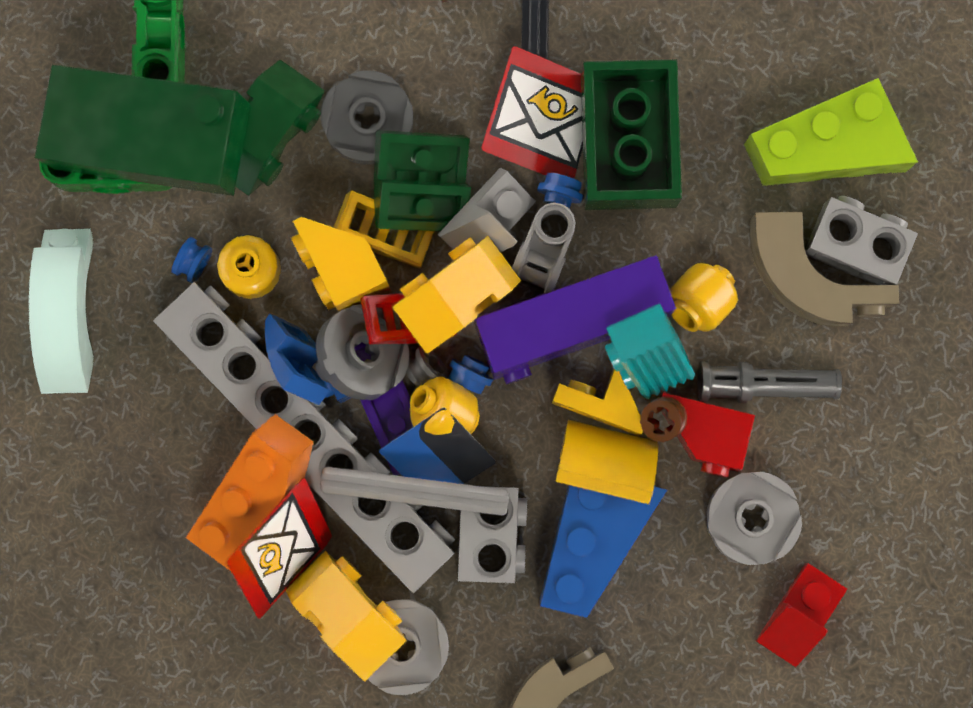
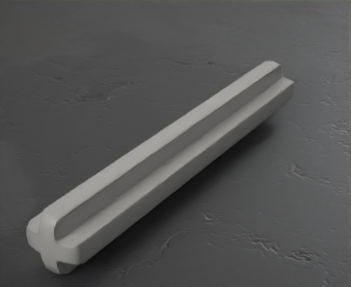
(414, 491)

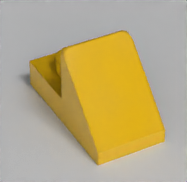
(614, 409)

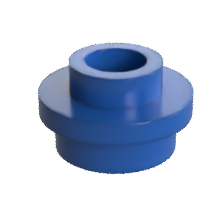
(560, 189)
(470, 374)

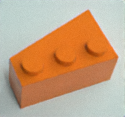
(254, 485)

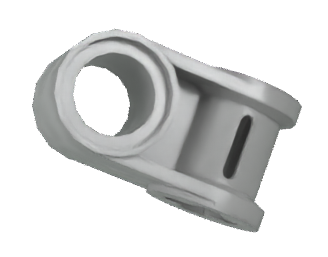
(544, 251)

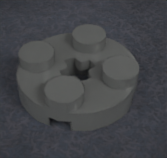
(353, 97)
(343, 368)

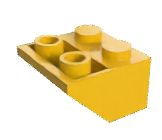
(343, 262)

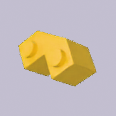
(456, 294)
(345, 616)

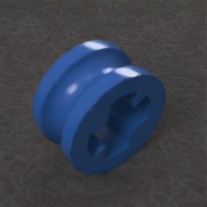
(191, 260)

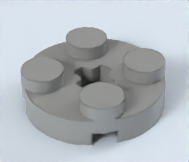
(779, 511)
(424, 662)

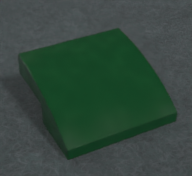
(419, 179)

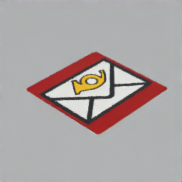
(537, 116)
(280, 548)

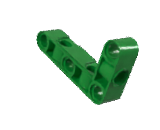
(158, 45)

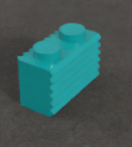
(648, 352)

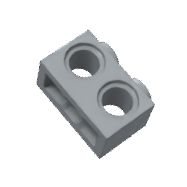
(857, 253)
(477, 533)

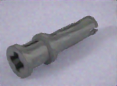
(745, 382)

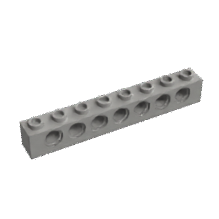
(184, 325)

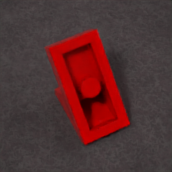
(801, 615)

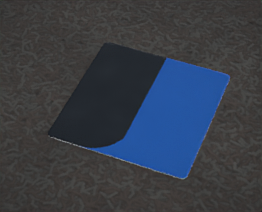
(442, 457)

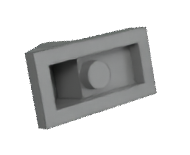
(490, 213)

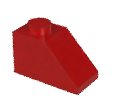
(714, 435)

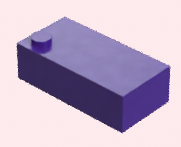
(569, 318)

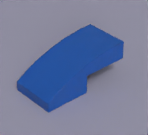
(292, 358)

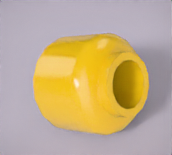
(260, 277)
(703, 297)
(447, 394)

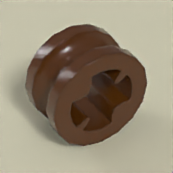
(651, 425)

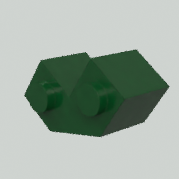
(280, 108)

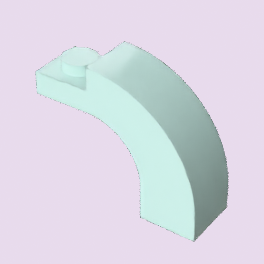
(58, 311)

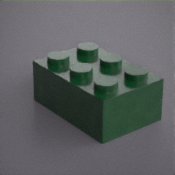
(631, 134)

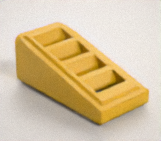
(346, 214)

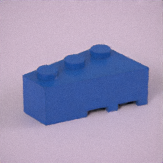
(590, 546)

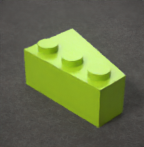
(834, 139)

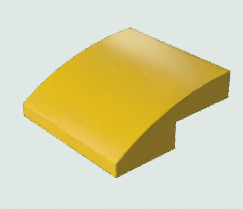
(608, 462)

